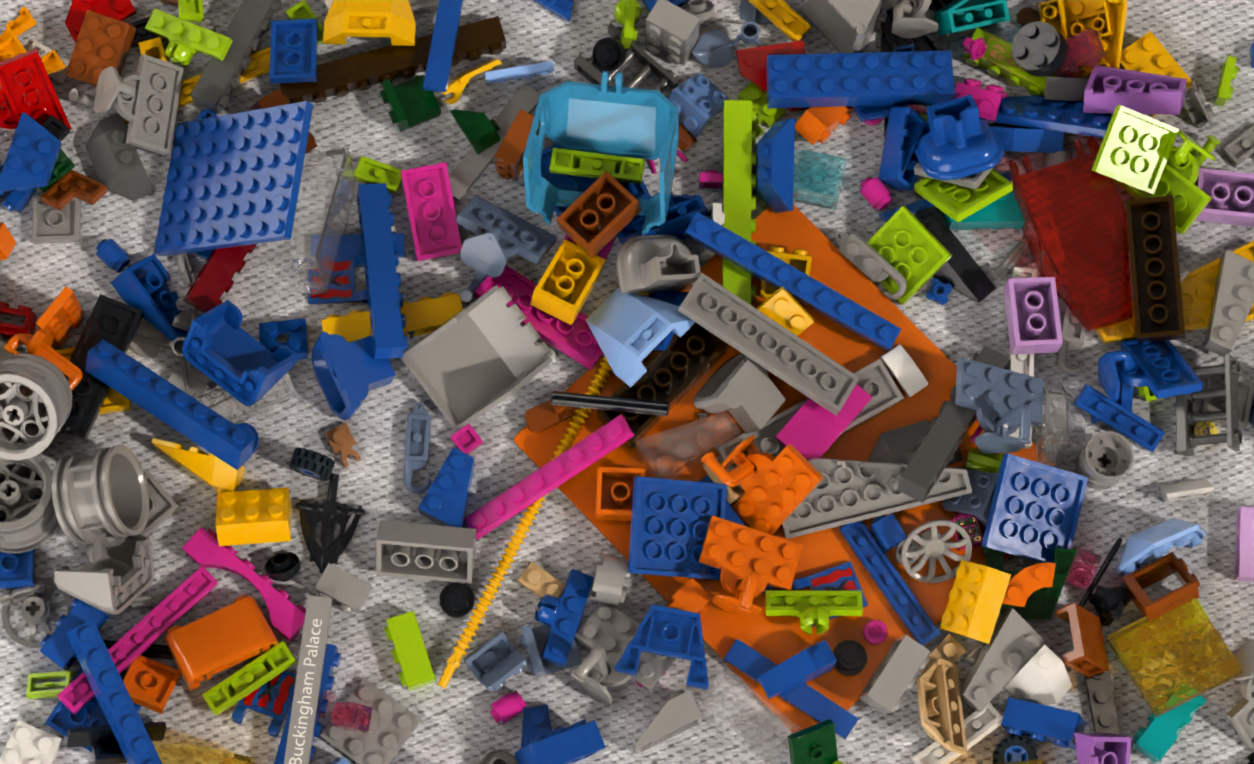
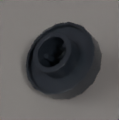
(609, 54)
(283, 566)
(457, 600)
(850, 658)

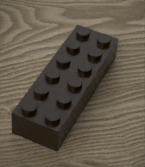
(1155, 269)
(669, 377)

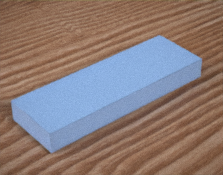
(519, 72)

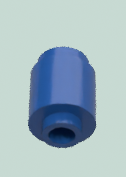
(112, 255)

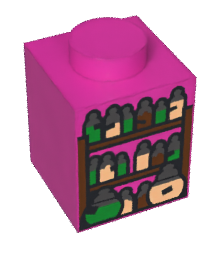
(972, 527)

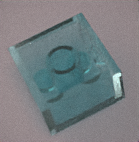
(818, 179)

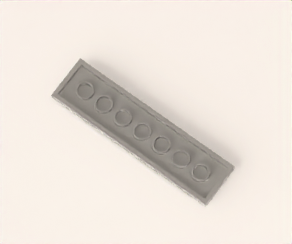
(768, 344)
(872, 378)

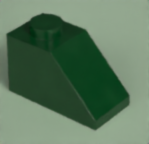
(477, 129)

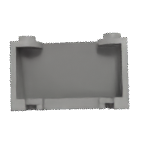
(113, 576)

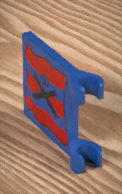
(342, 284)
(833, 579)
(270, 700)

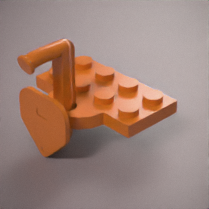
(53, 332)
(770, 484)
(750, 558)

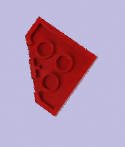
(114, 9)
(753, 60)

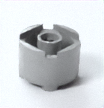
(610, 579)

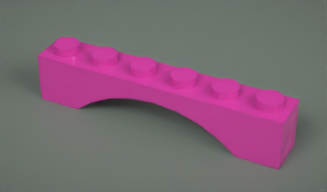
(284, 615)

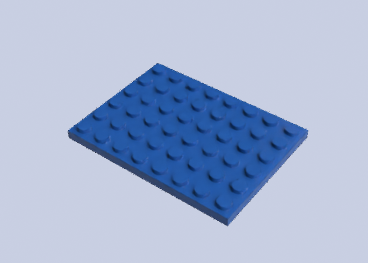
(234, 180)

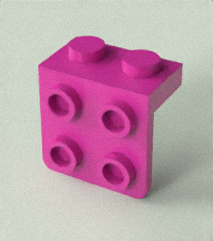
(986, 97)

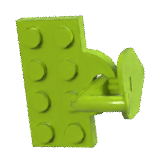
(1180, 178)

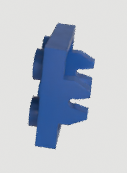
(295, 329)

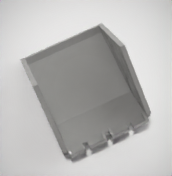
(844, 22)
(477, 358)

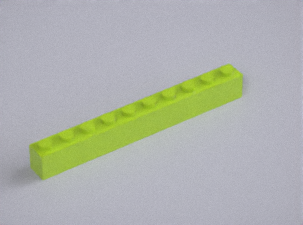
(738, 188)

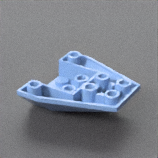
(631, 328)
(1157, 542)

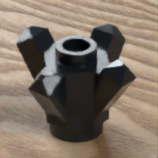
(1109, 603)

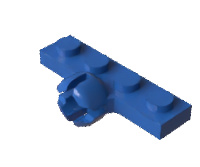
(563, 616)

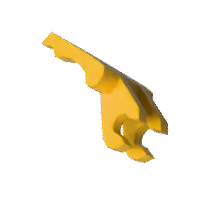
(460, 81)

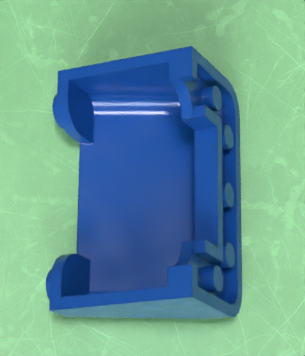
(233, 356)

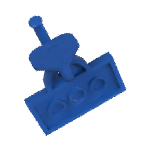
(1145, 364)

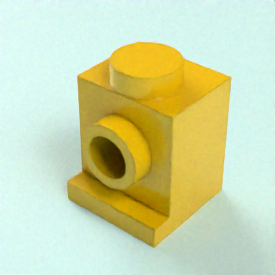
(153, 48)

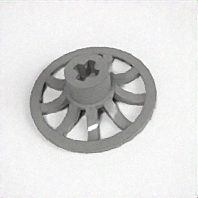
(934, 547)
(35, 612)

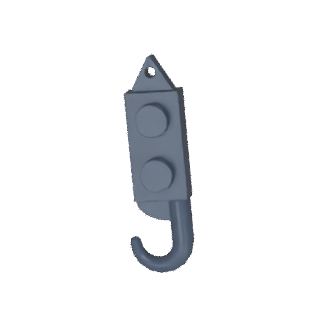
(417, 447)

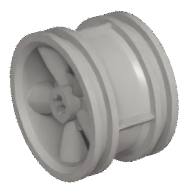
(100, 495)

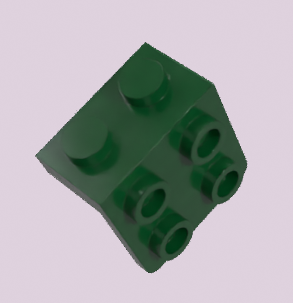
(409, 102)

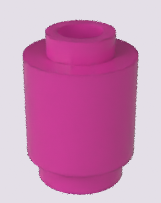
(875, 193)
(507, 707)

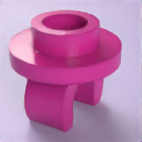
(974, 48)

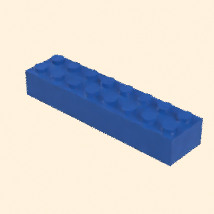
(859, 79)

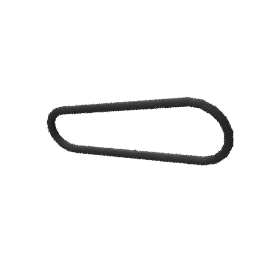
(1100, 573)

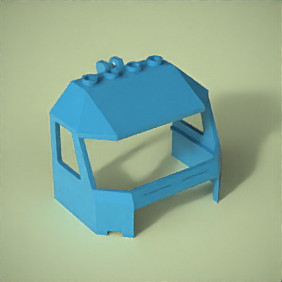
(603, 122)

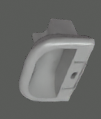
(656, 265)
(742, 390)

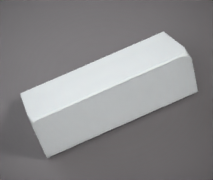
(1186, 490)

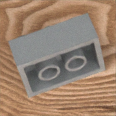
(671, 32)
(895, 675)

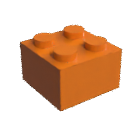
(615, 492)

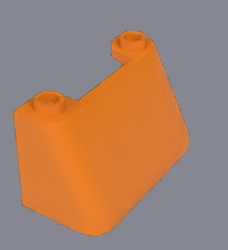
(220, 640)

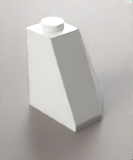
(1041, 679)

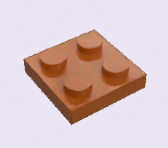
(151, 683)

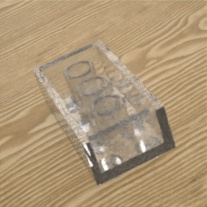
(748, 715)

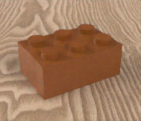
(99, 45)
(599, 214)

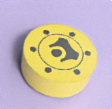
(1205, 428)

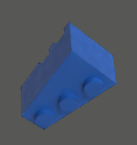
(450, 491)

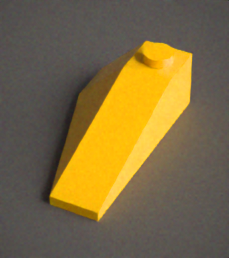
(205, 467)

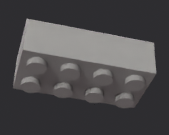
(425, 551)

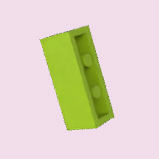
(409, 651)

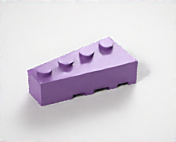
(1134, 90)
(1102, 748)

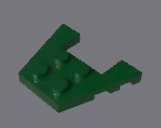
(1042, 601)

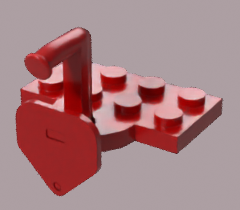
(28, 90)

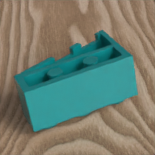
(970, 14)
(998, 215)
(1165, 729)

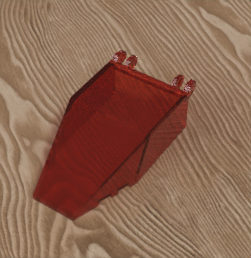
(1078, 235)

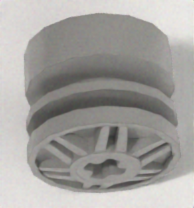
(1115, 455)

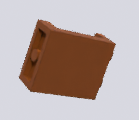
(1089, 648)

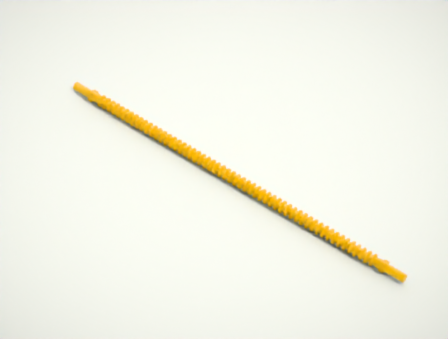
(516, 540)

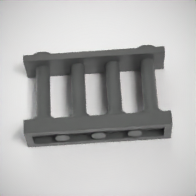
(588, 68)
(1187, 417)

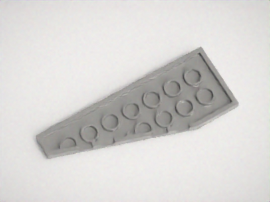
(863, 491)

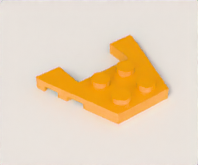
(11, 46)

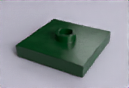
(814, 744)

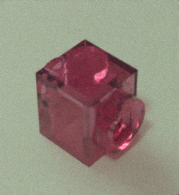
(1083, 568)
(351, 716)

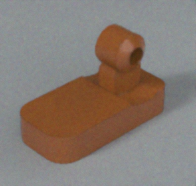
(547, 416)

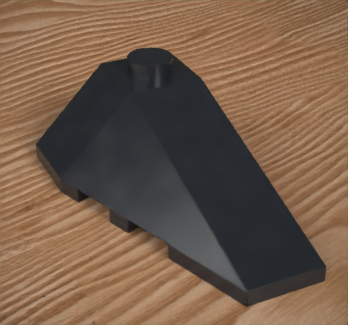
(961, 268)

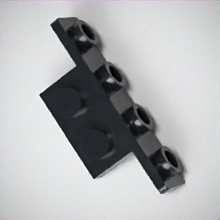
(104, 744)

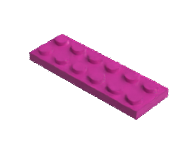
(573, 340)

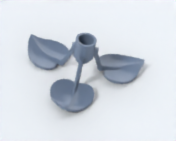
(714, 46)

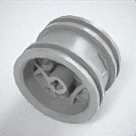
(44, 404)
(27, 521)

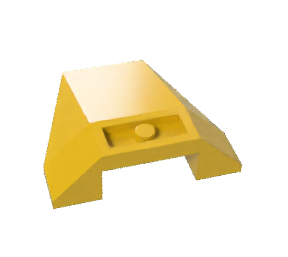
(1103, 16)
(370, 19)

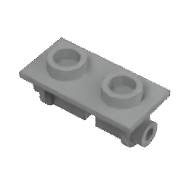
(1201, 113)

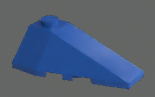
(146, 289)

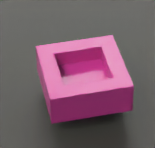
(710, 179)
(466, 439)

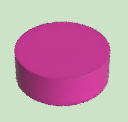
(875, 632)

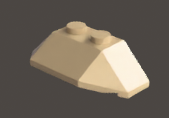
(942, 706)

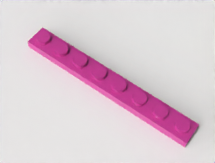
(549, 476)
(144, 633)

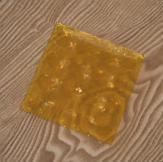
(1174, 655)

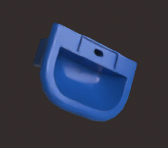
(957, 141)
(348, 372)

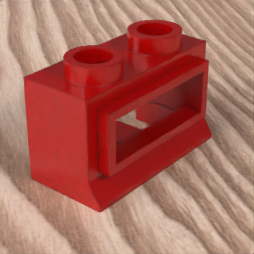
(9, 330)

